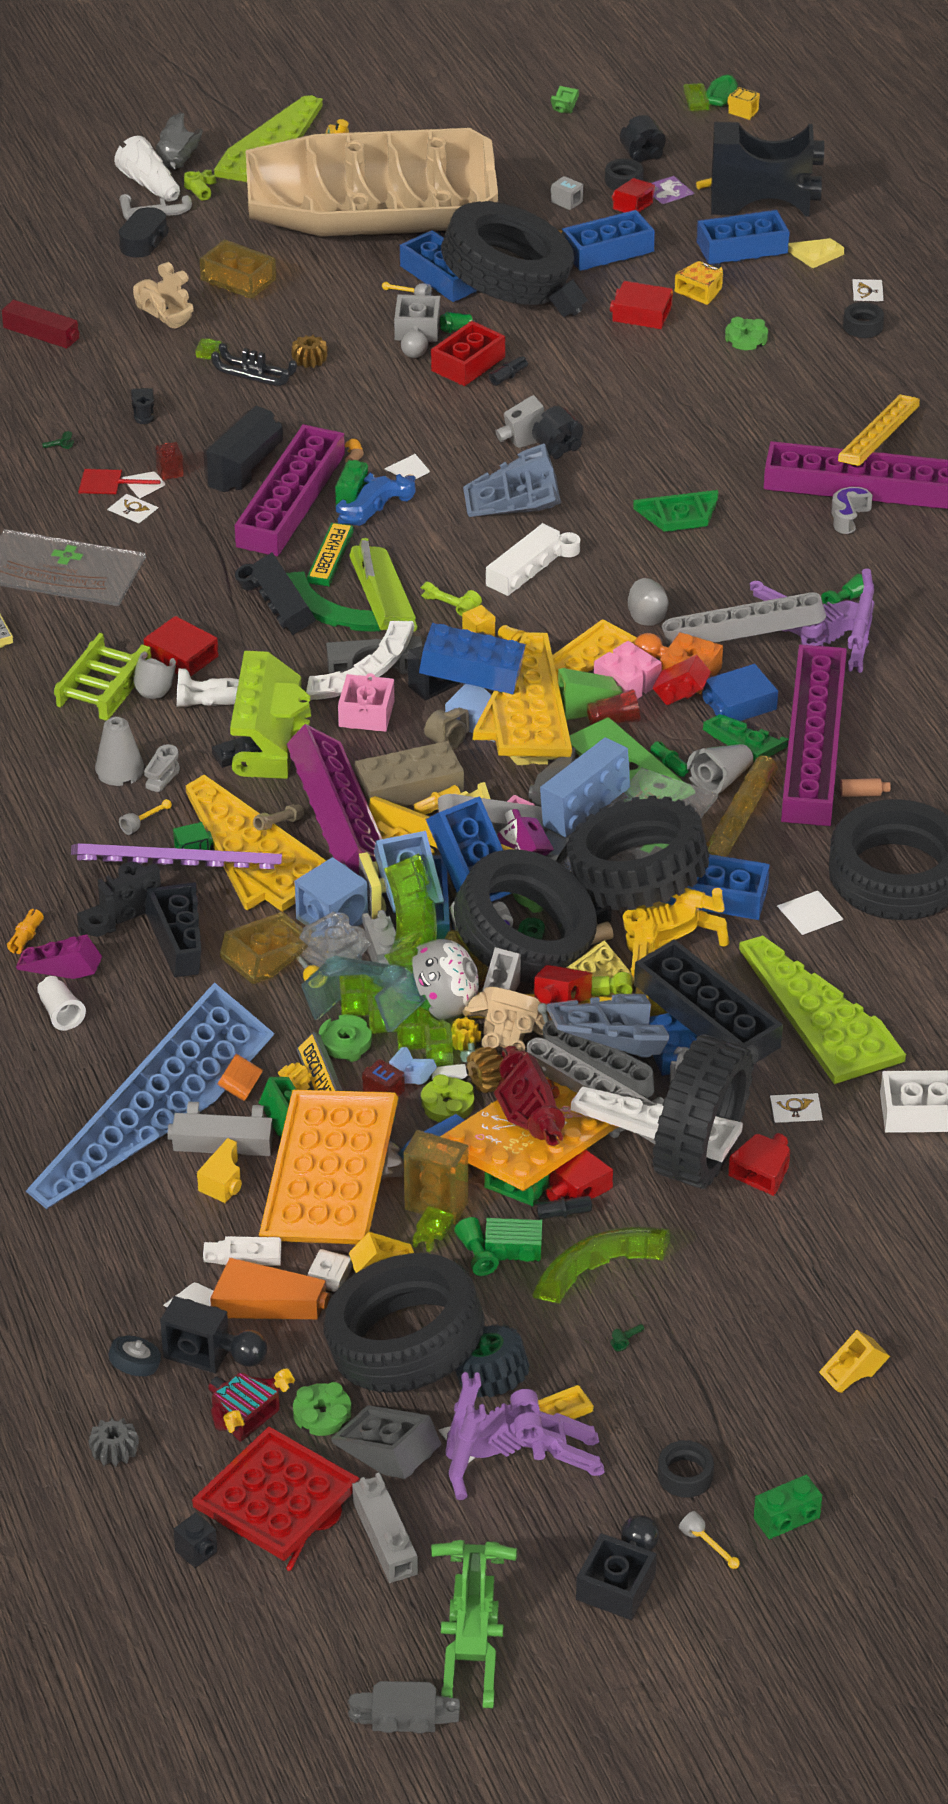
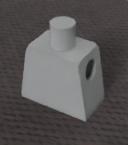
(520, 422)

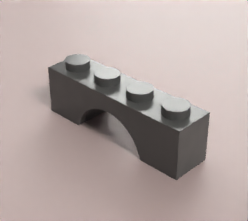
(345, 654)

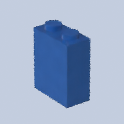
(741, 693)

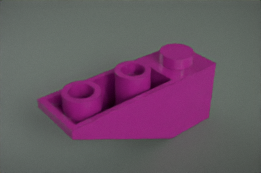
(64, 958)

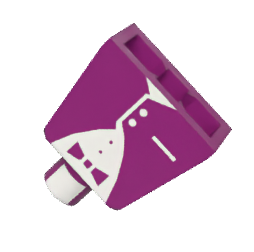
(524, 834)

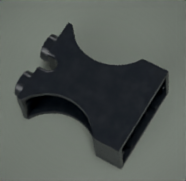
(762, 169)

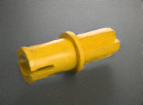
(431, 803)

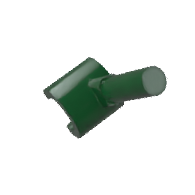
(64, 441)
(620, 1338)

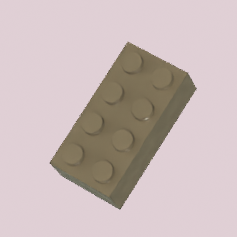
(410, 774)

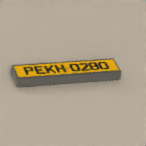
(317, 1061)

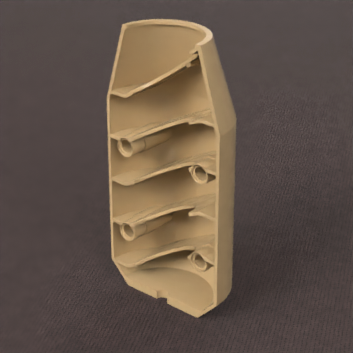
(370, 181)

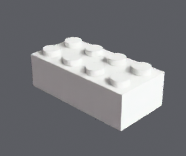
(915, 1101)

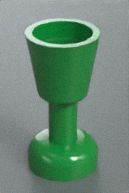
(850, 590)
(471, 1235)

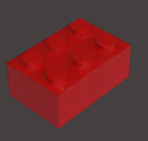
(468, 353)

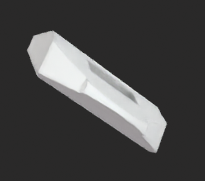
(453, 1071)

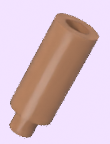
(863, 787)

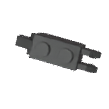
(403, 1707)

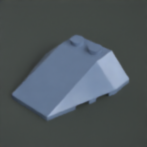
(515, 488)
(614, 1023)

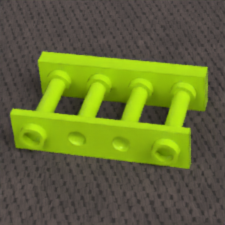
(115, 690)

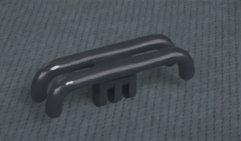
(252, 366)

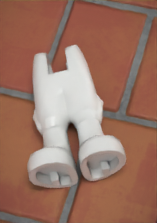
(209, 692)

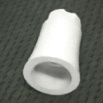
(63, 1007)

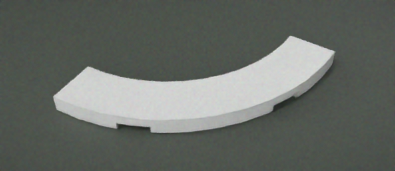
(378, 663)

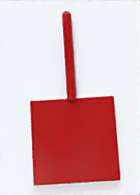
(106, 481)

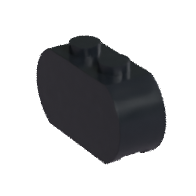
(143, 232)

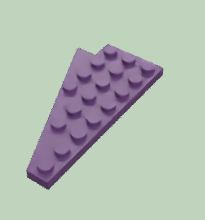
(165, 856)

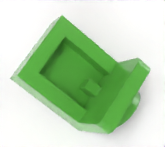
(564, 99)

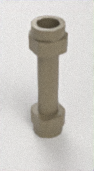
(292, 813)

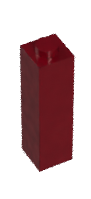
(40, 324)

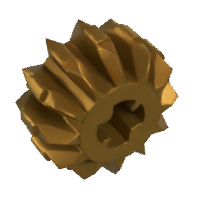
(309, 351)
(484, 1068)

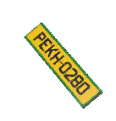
(330, 554)

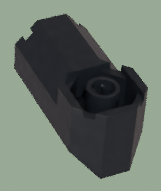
(240, 449)

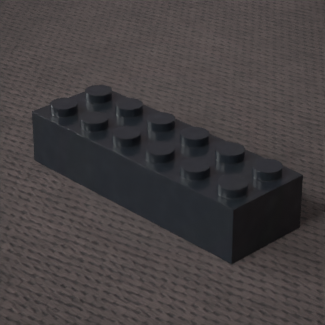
(706, 1000)

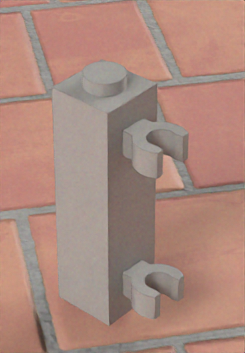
(208, 1132)
(385, 1529)

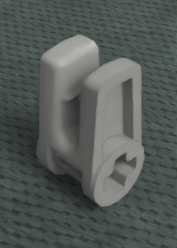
(162, 768)

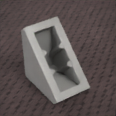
(504, 970)

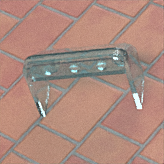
(395, 1000)

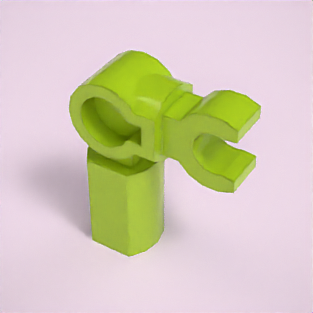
(197, 183)
(619, 984)

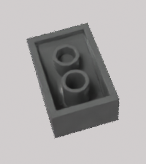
(389, 1440)

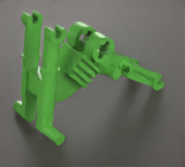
(473, 1610)

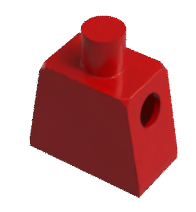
(557, 985)
(761, 1162)
(580, 1177)

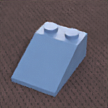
(398, 848)

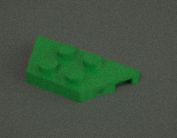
(678, 511)

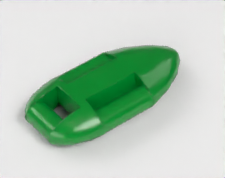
(721, 89)

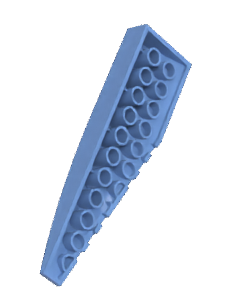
(176, 1072)

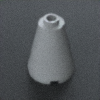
(118, 754)
(718, 766)

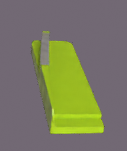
(381, 585)

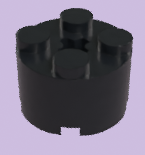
(643, 139)
(558, 431)

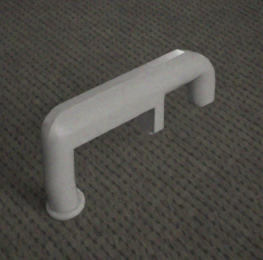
(168, 210)

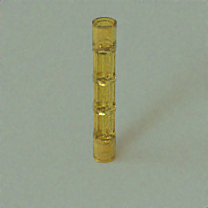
(742, 806)

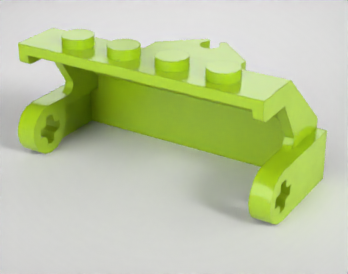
(269, 712)

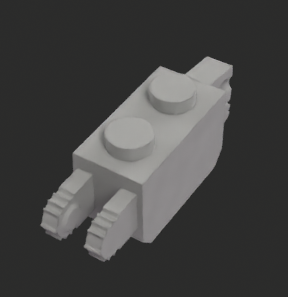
(380, 934)

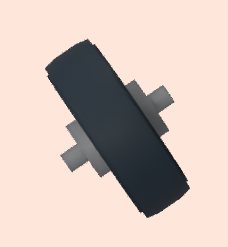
(134, 1355)

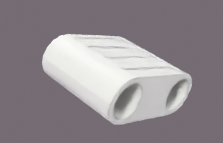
(332, 1268)

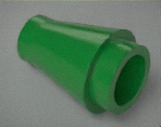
(454, 321)

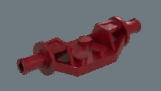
(528, 1097)

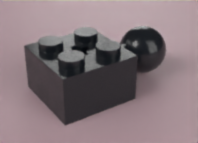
(201, 1339)
(620, 1570)

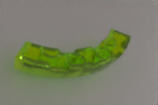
(413, 908)
(597, 1251)

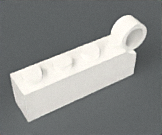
(530, 557)

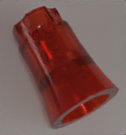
(618, 708)

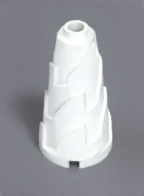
(146, 167)

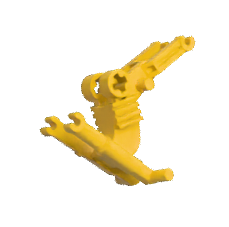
(668, 922)

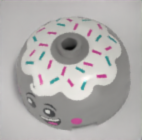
(445, 977)

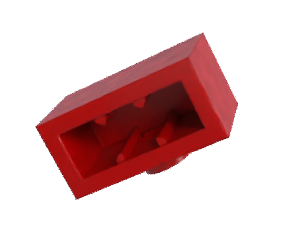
(633, 196)
(681, 680)

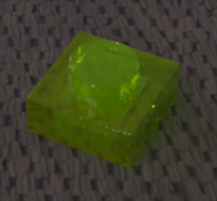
(206, 347)

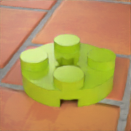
(447, 1087)

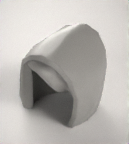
(647, 602)
(153, 677)

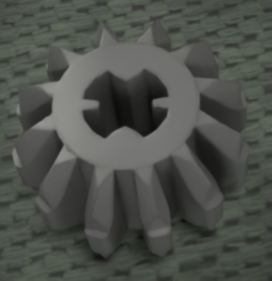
(113, 1441)

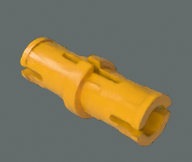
(25, 931)

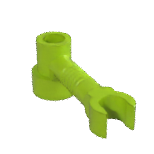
(469, 601)

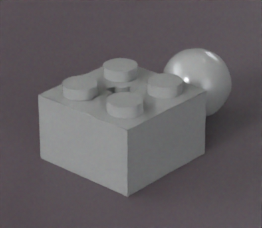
(416, 323)

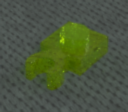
(432, 1225)

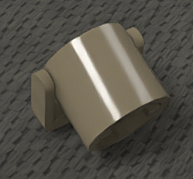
(445, 726)

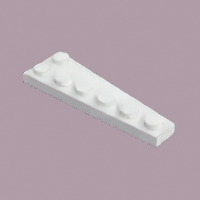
(643, 1119)

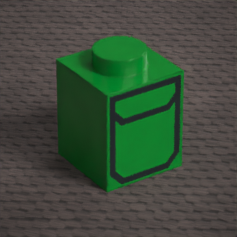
(192, 837)

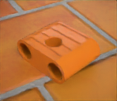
(240, 1077)

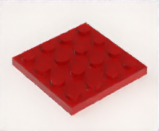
(276, 1493)

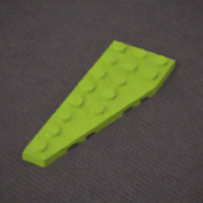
(285, 126)
(833, 1028)

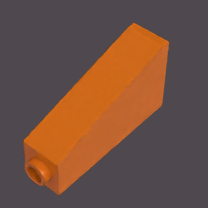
(268, 1293)

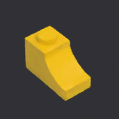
(219, 1174)
(376, 1248)
(854, 1360)

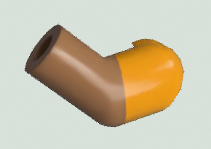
(355, 450)

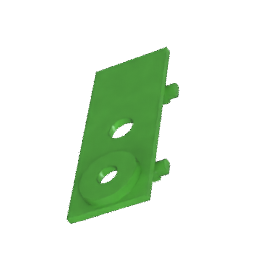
(591, 735)

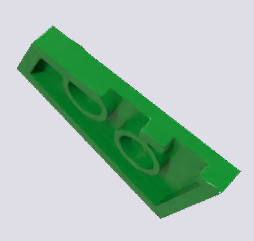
(736, 732)

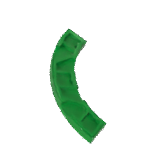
(332, 613)

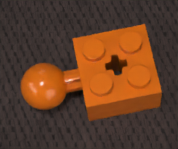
(682, 648)

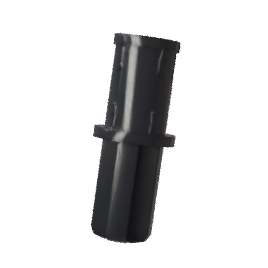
(508, 370)
(563, 1207)

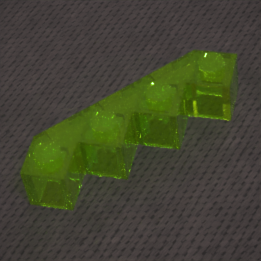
(415, 1032)

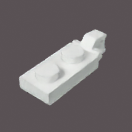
(256, 1250)

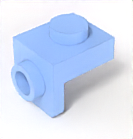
(415, 1070)

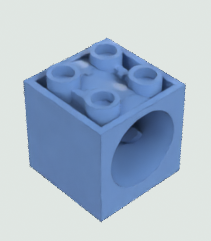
(331, 889)

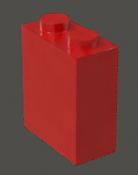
(641, 304)
(183, 642)

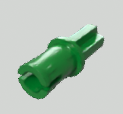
(669, 758)

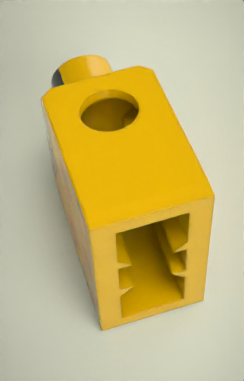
(699, 281)

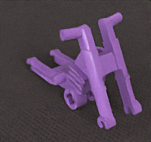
(839, 618)
(510, 1429)

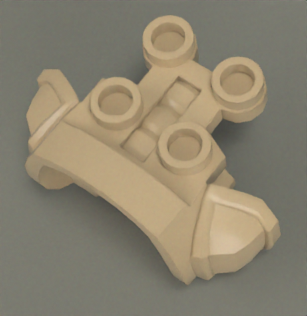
(155, 297)
(507, 1016)

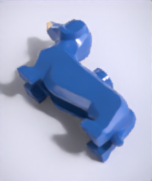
(374, 496)

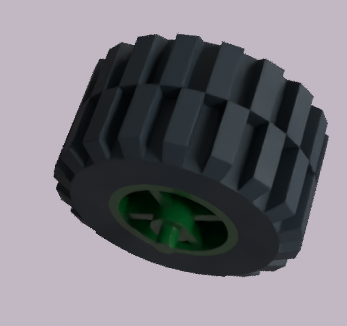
(498, 1360)

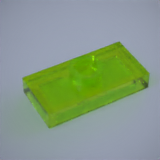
(696, 97)

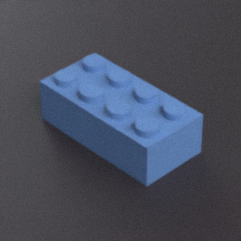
(585, 786)

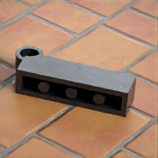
(279, 590)

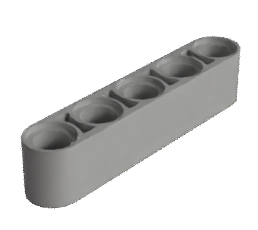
(495, 809)

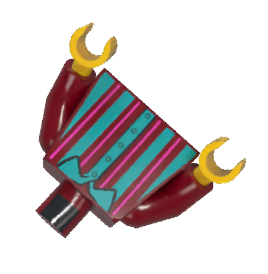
(246, 1401)

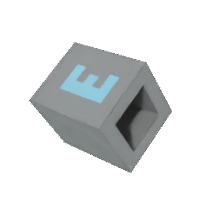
(567, 193)

